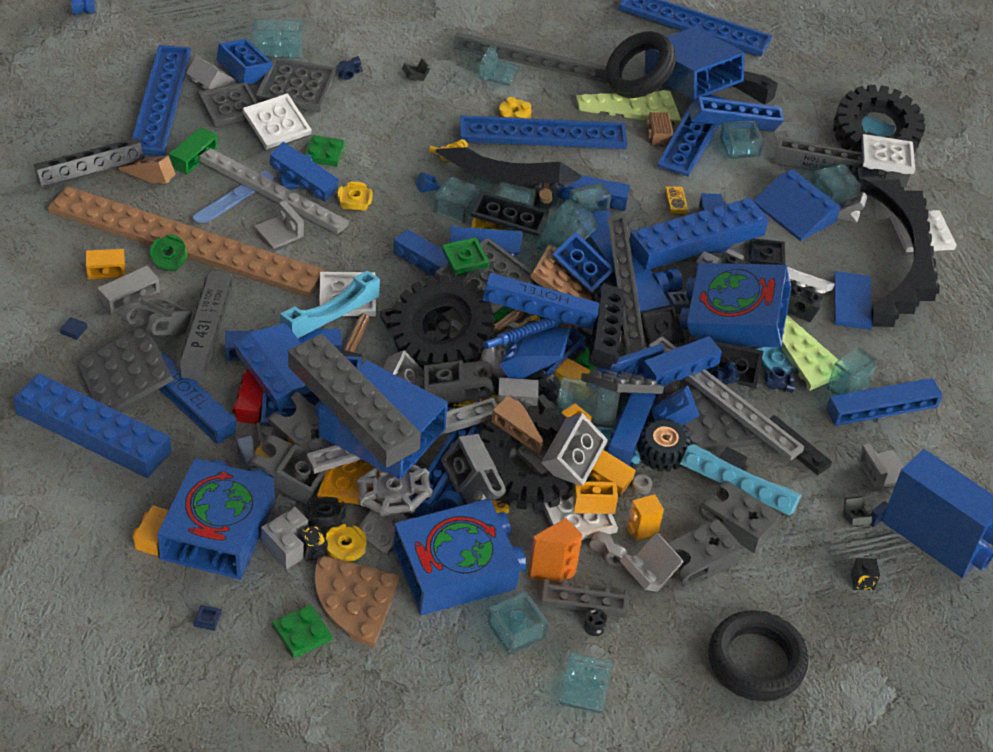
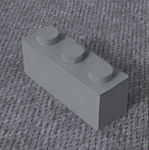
(128, 289)

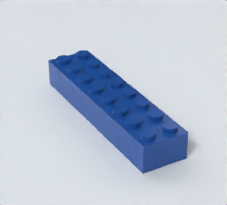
(697, 233)
(93, 425)

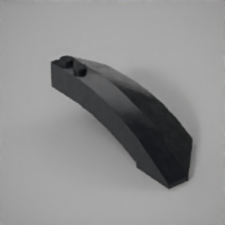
(527, 175)

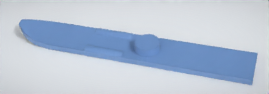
(227, 201)

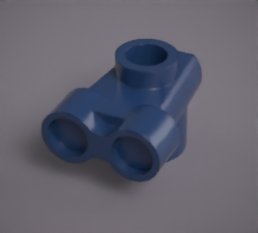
(348, 68)
(727, 374)
(780, 379)

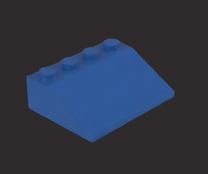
(797, 205)
(534, 352)
(267, 360)

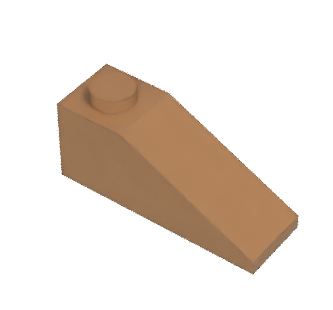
(151, 169)
(515, 421)

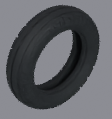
(653, 79)
(751, 686)

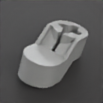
(603, 543)

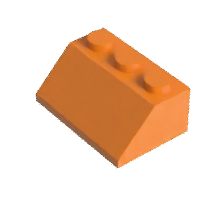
(555, 552)

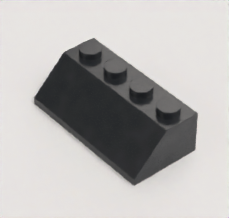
(510, 214)
(746, 359)

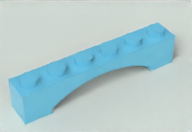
(361, 291)
(719, 470)

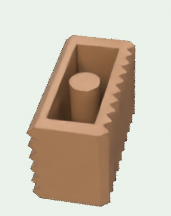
(659, 128)

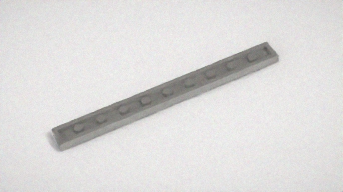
(274, 191)
(741, 410)
(456, 419)

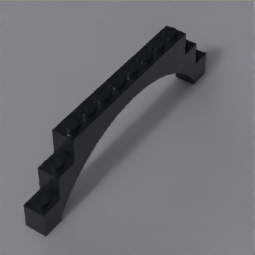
(921, 279)

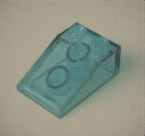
(565, 222)
(595, 400)

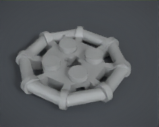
(388, 495)

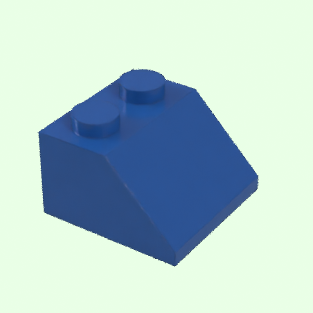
(677, 407)

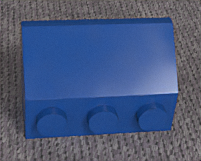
(243, 61)
(583, 262)

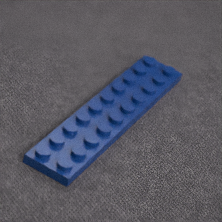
(685, 18)
(161, 99)
(543, 132)

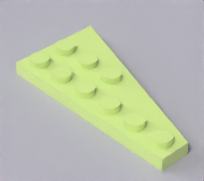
(630, 107)
(807, 355)

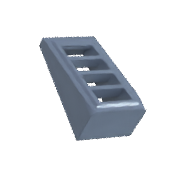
(678, 299)
(245, 450)

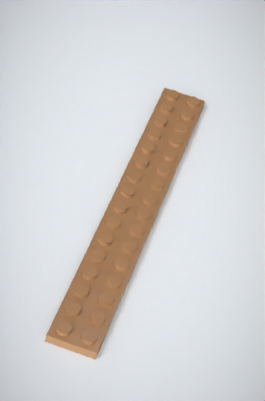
(201, 244)

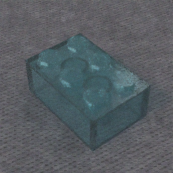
(278, 37)

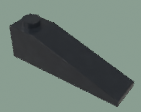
(758, 87)

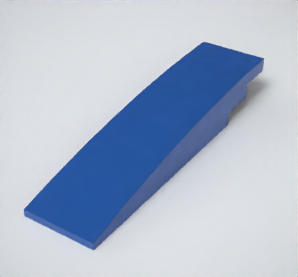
(688, 144)
(648, 290)

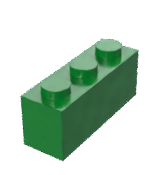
(186, 155)

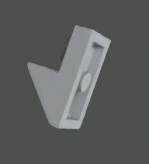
(851, 207)

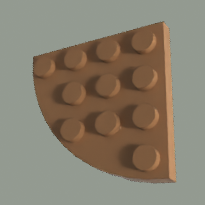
(554, 276)
(355, 597)

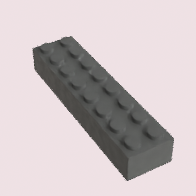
(354, 400)

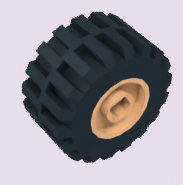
(663, 444)

